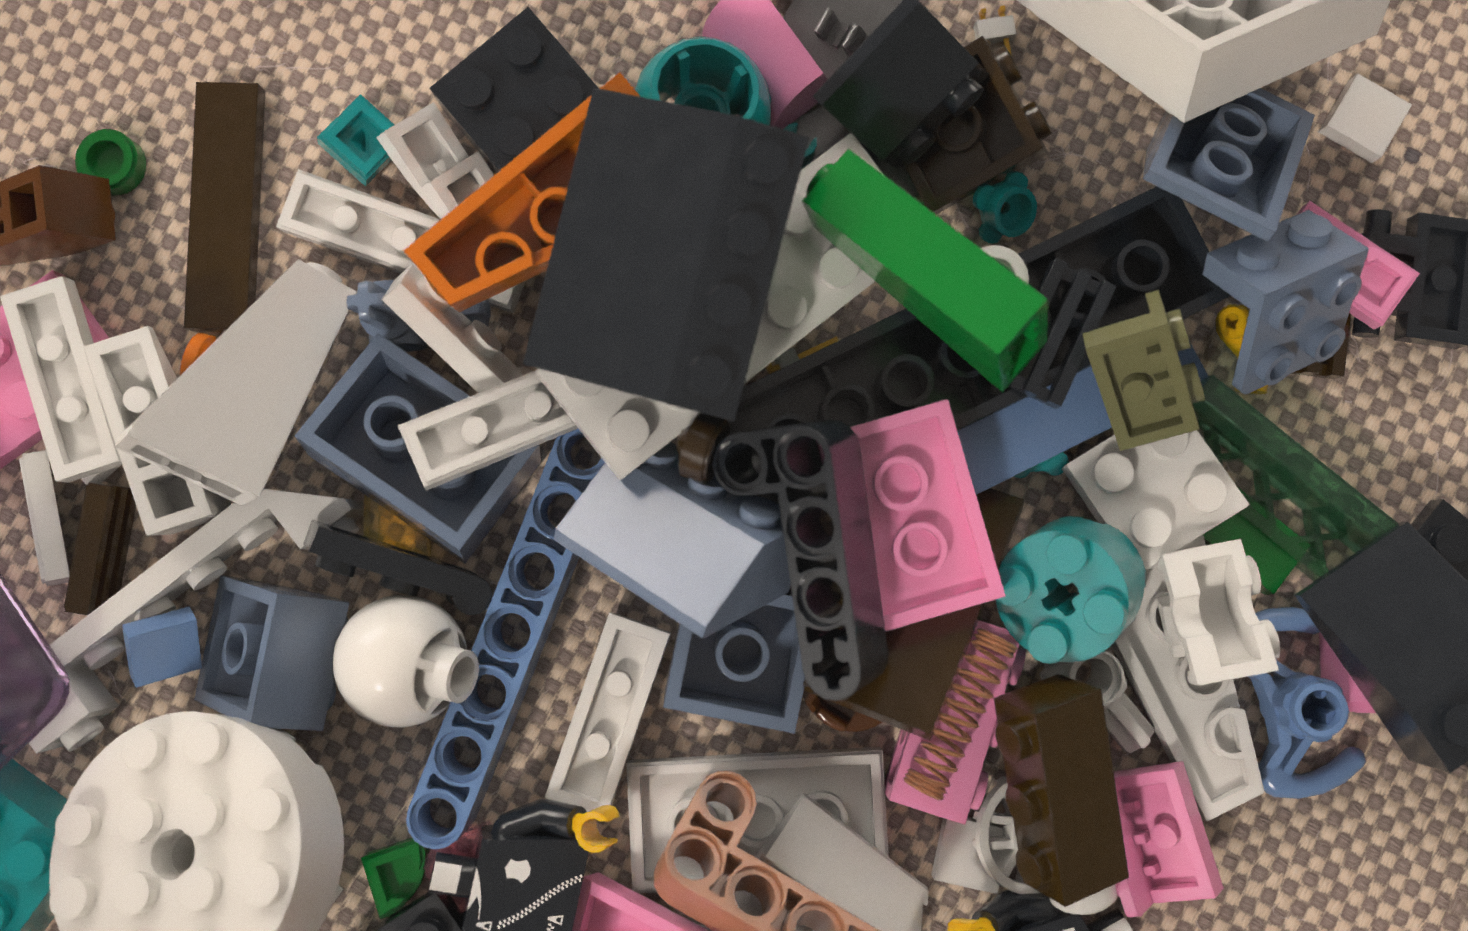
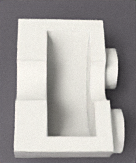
(1213, 614)

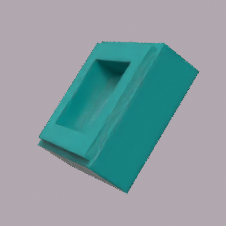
(354, 142)

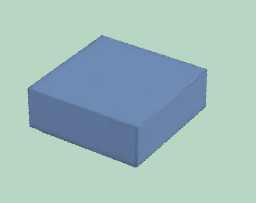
(162, 646)

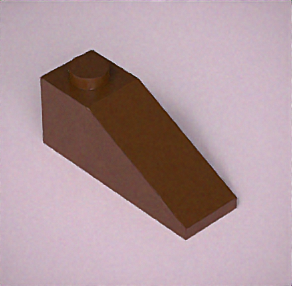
(53, 214)

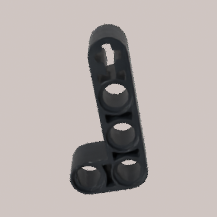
(832, 658)

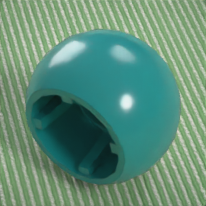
(708, 77)

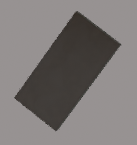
(930, 652)

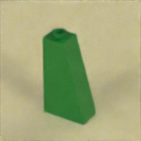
(929, 268)

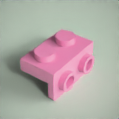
(1163, 839)

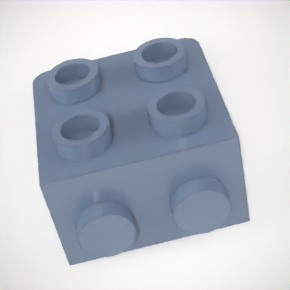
(1295, 293)

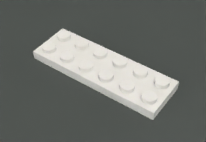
(805, 290)

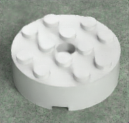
(198, 832)

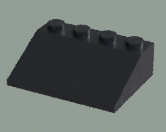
(665, 251)

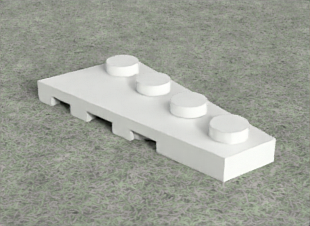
(1191, 721)

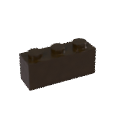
(1061, 788)

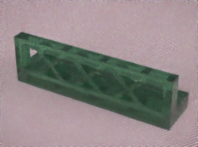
(1294, 473)

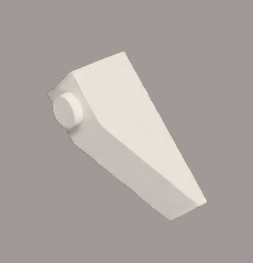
(129, 377)

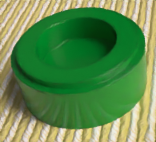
(114, 157)

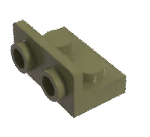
(1142, 376)

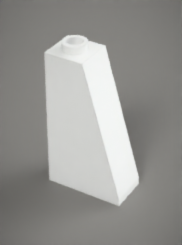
(243, 394)

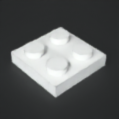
(1156, 491)

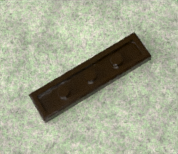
(224, 204)

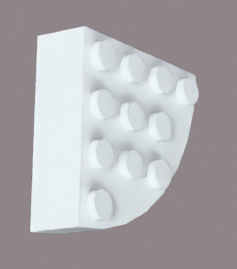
(1209, 51)

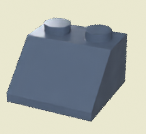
(271, 654)

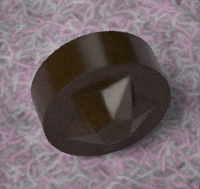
(697, 445)

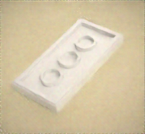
(840, 780)

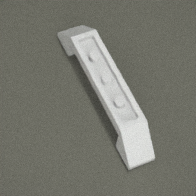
(190, 564)

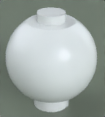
(403, 661)

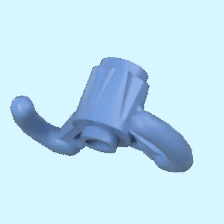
(1296, 713)

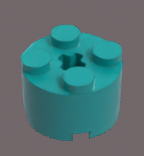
(1066, 624)

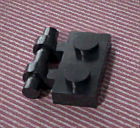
(1437, 302)

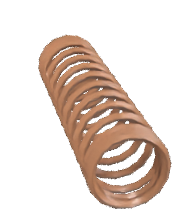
(936, 788)

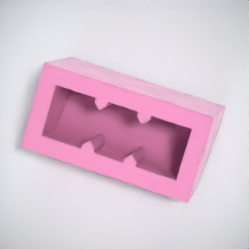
(775, 49)

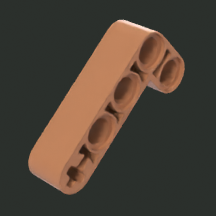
(732, 869)

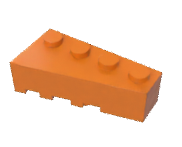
(507, 223)

